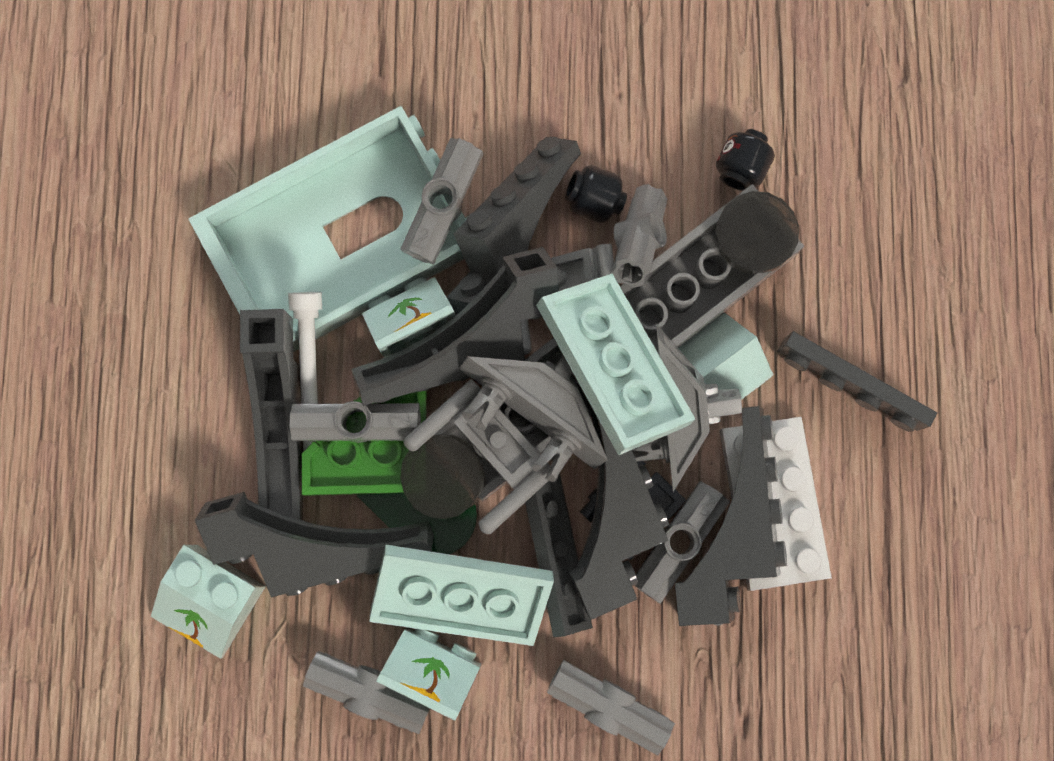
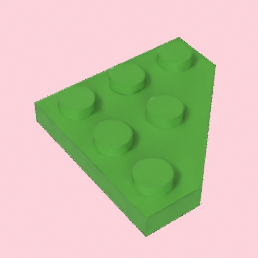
(354, 466)

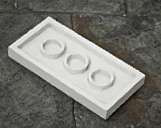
(800, 512)

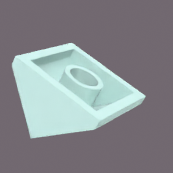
(728, 356)

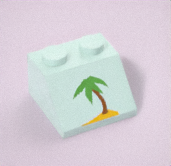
(408, 316)
(205, 599)
(430, 671)

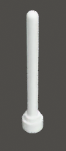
(305, 309)

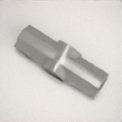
(452, 178)
(639, 236)
(329, 421)
(696, 520)
(361, 693)
(611, 707)

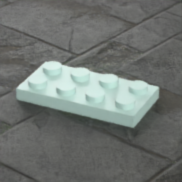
(615, 363)
(460, 595)

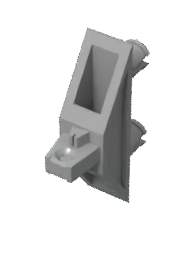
(544, 397)
(705, 403)

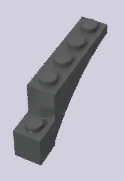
(509, 216)
(482, 329)
(273, 388)
(621, 527)
(746, 541)
(294, 551)

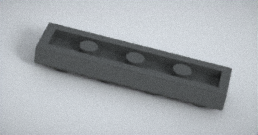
(869, 391)
(557, 553)

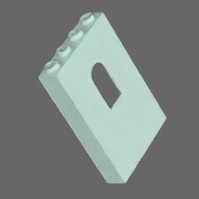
(274, 237)

